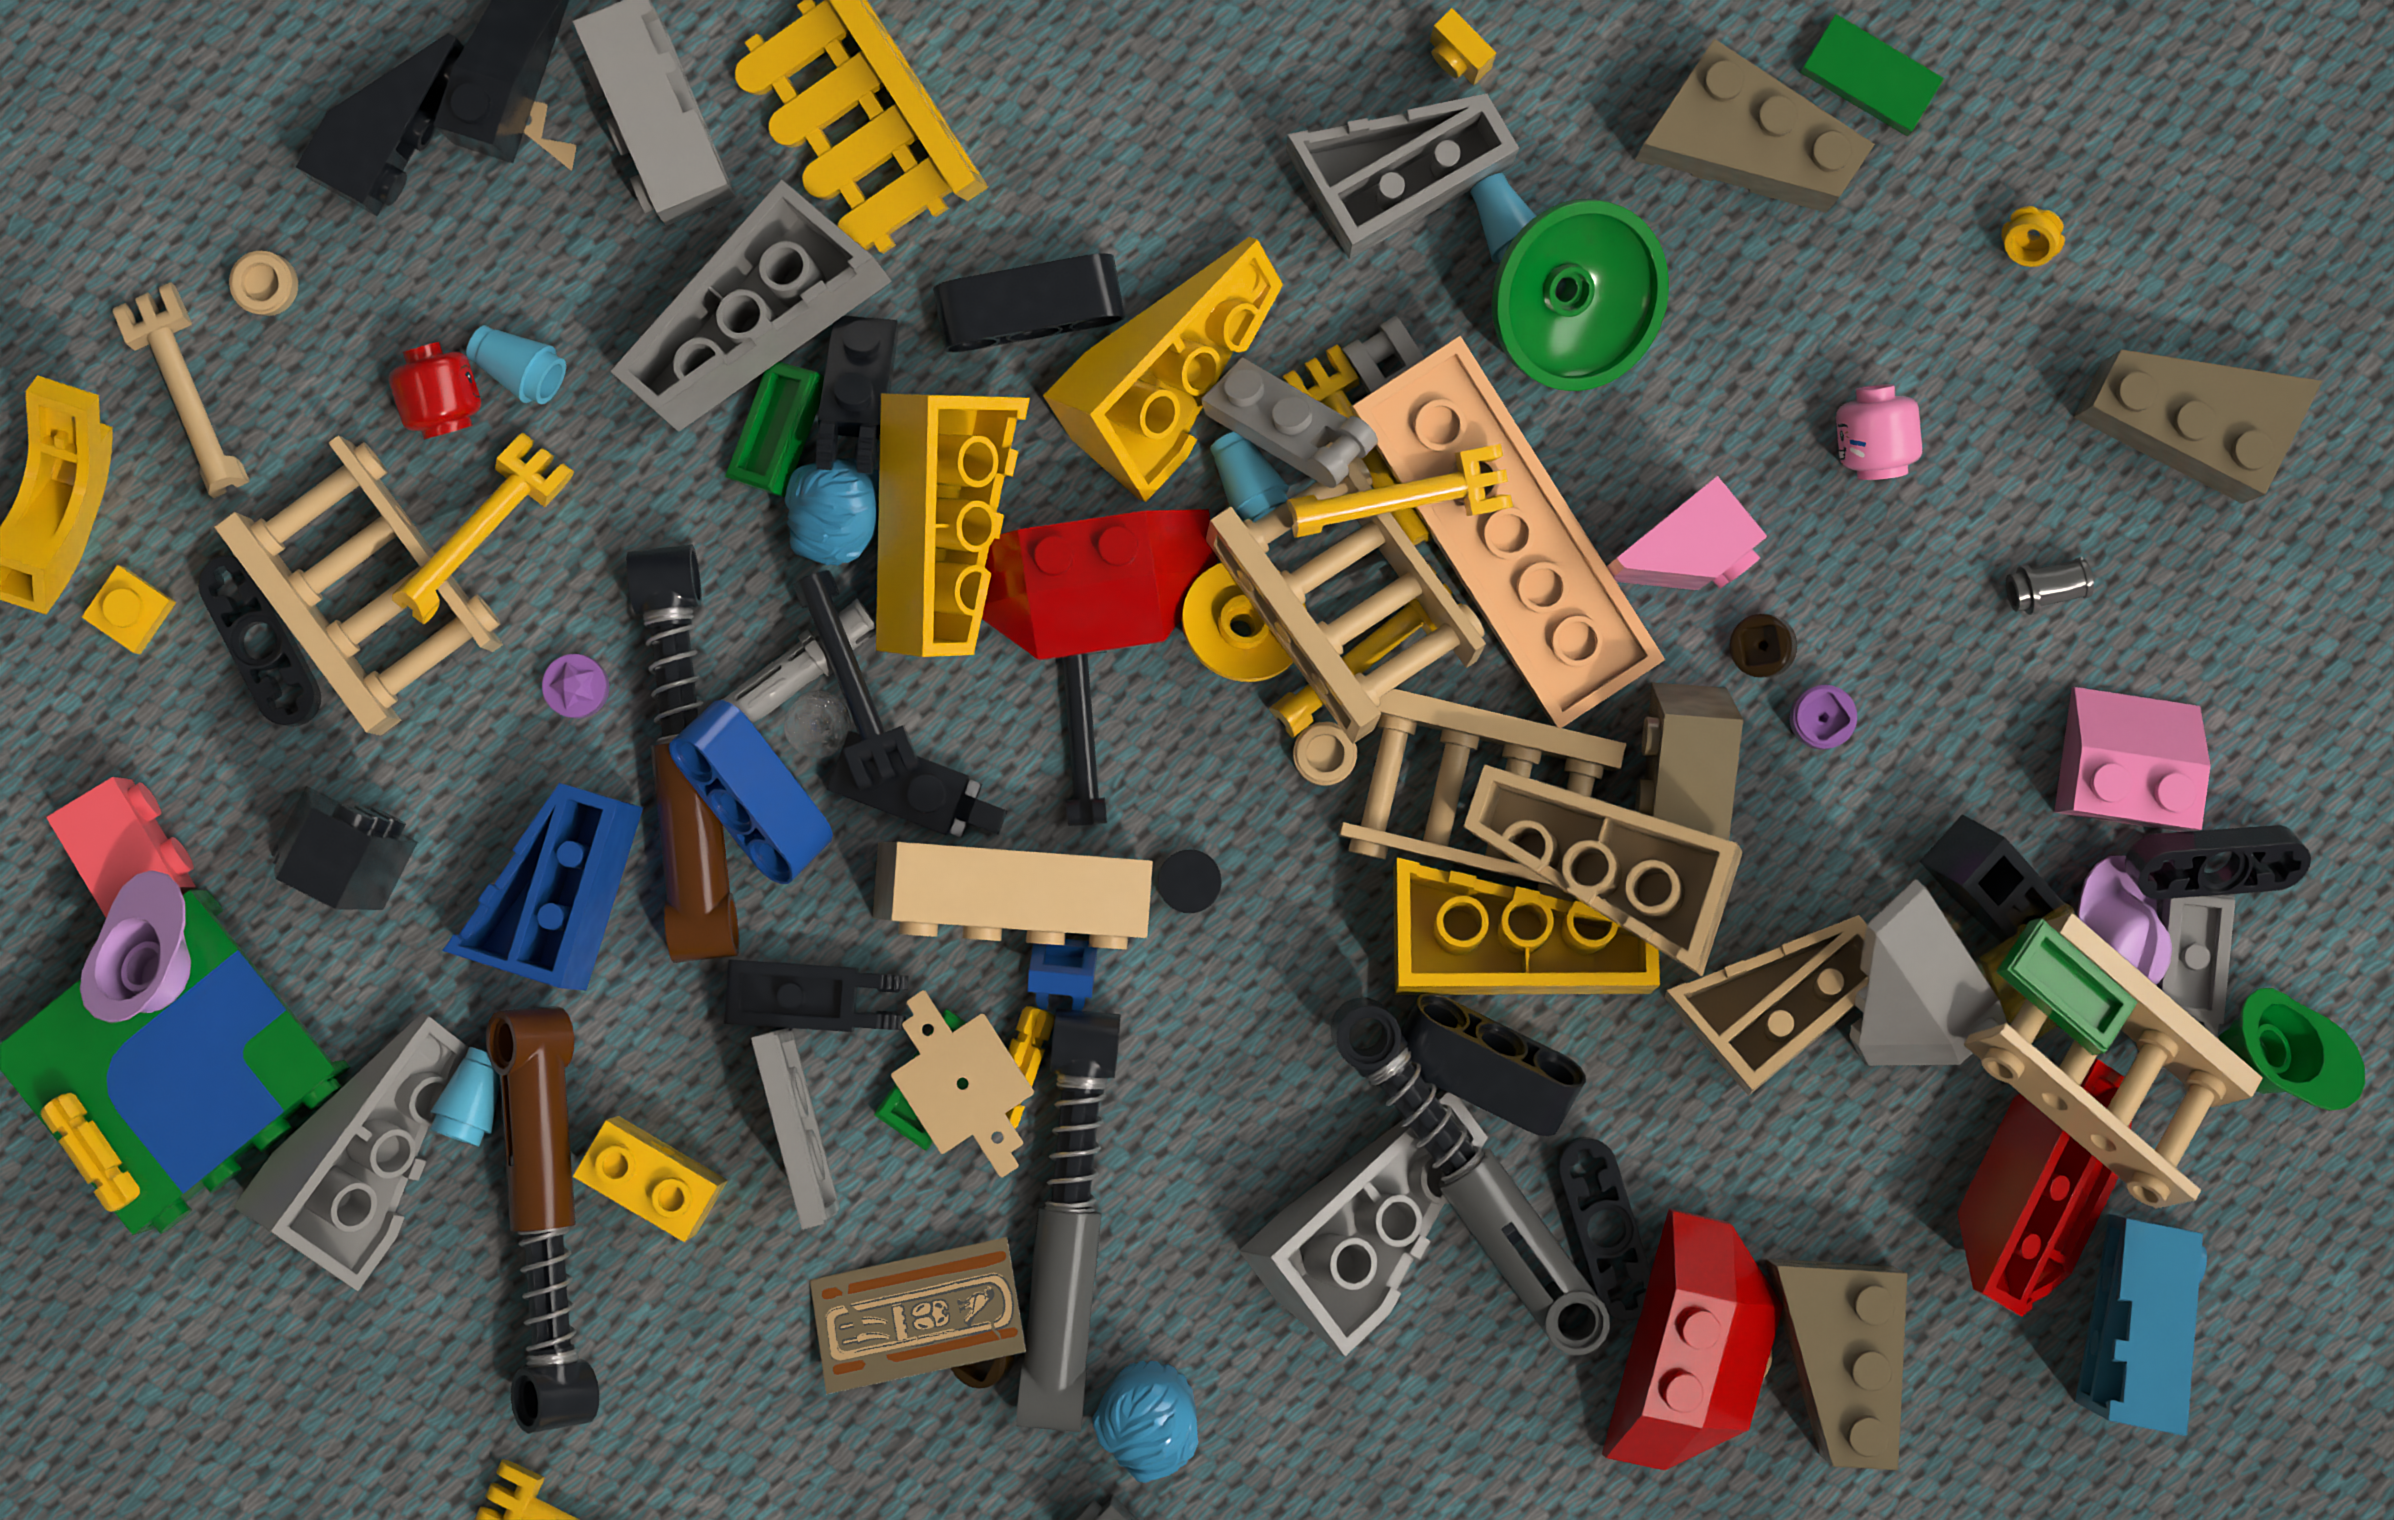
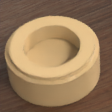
(263, 283)
(1324, 754)

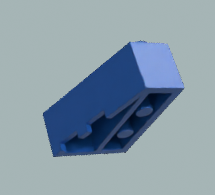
(555, 892)

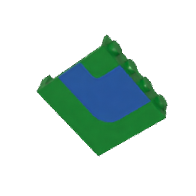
(182, 1084)

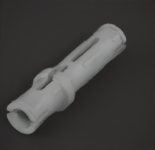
(798, 666)

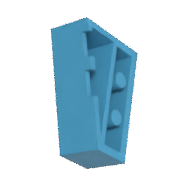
(2143, 1325)

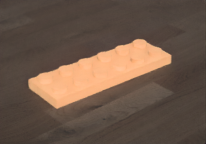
(1520, 564)

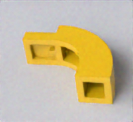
(57, 495)

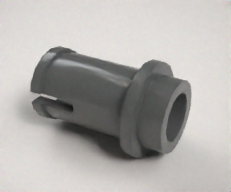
(2047, 585)

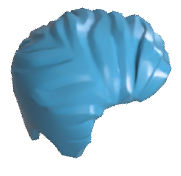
(832, 511)
(1148, 1420)

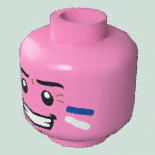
(1879, 433)

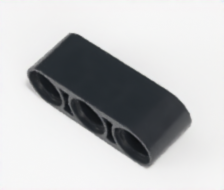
(1029, 302)
(1491, 1065)

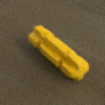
(1026, 1050)
(90, 1152)

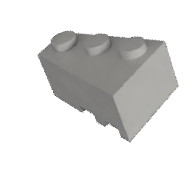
(652, 110)

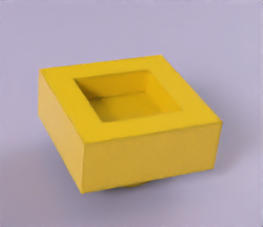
(1460, 48)
(128, 609)

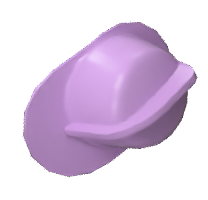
(2125, 918)
(140, 951)

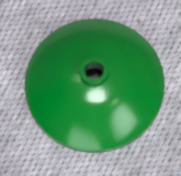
(1609, 302)

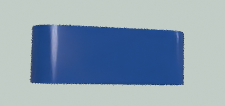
(751, 791)

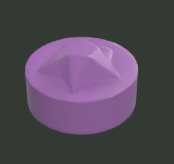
(575, 686)
(1823, 717)

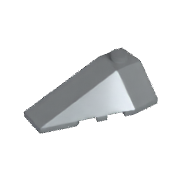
(1920, 988)
(346, 1167)
(1355, 1234)

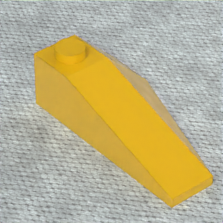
(1145, 382)

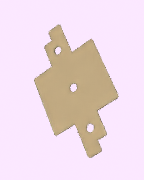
(992, 1088)

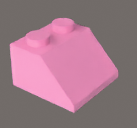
(1696, 544)
(2134, 761)

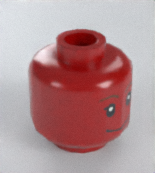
(434, 391)

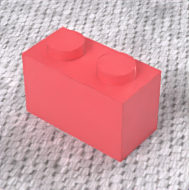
(116, 836)

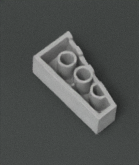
(749, 308)

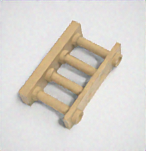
(297, 593)
(1317, 646)
(1461, 731)
(2164, 1038)

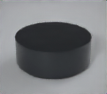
(1189, 881)

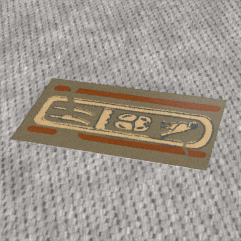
(917, 1315)

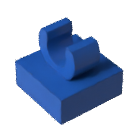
(1062, 971)

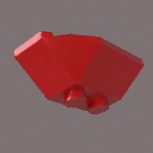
(1096, 581)
(2034, 1201)
(1694, 1347)

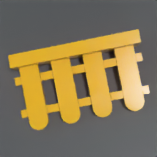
(885, 136)

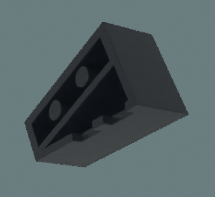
(341, 852)

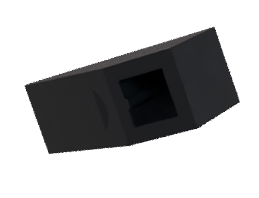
(374, 132)

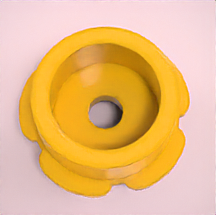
(2031, 249)

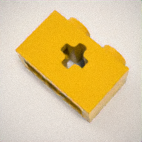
(650, 1178)

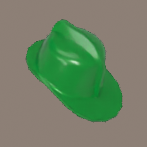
(2296, 1051)

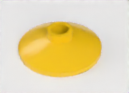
(1206, 620)

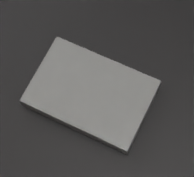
(796, 1127)

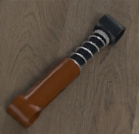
(699, 903)
(531, 1056)

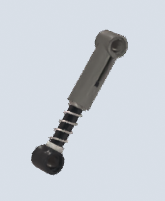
(1475, 1183)
(1067, 1229)

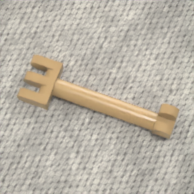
(157, 330)

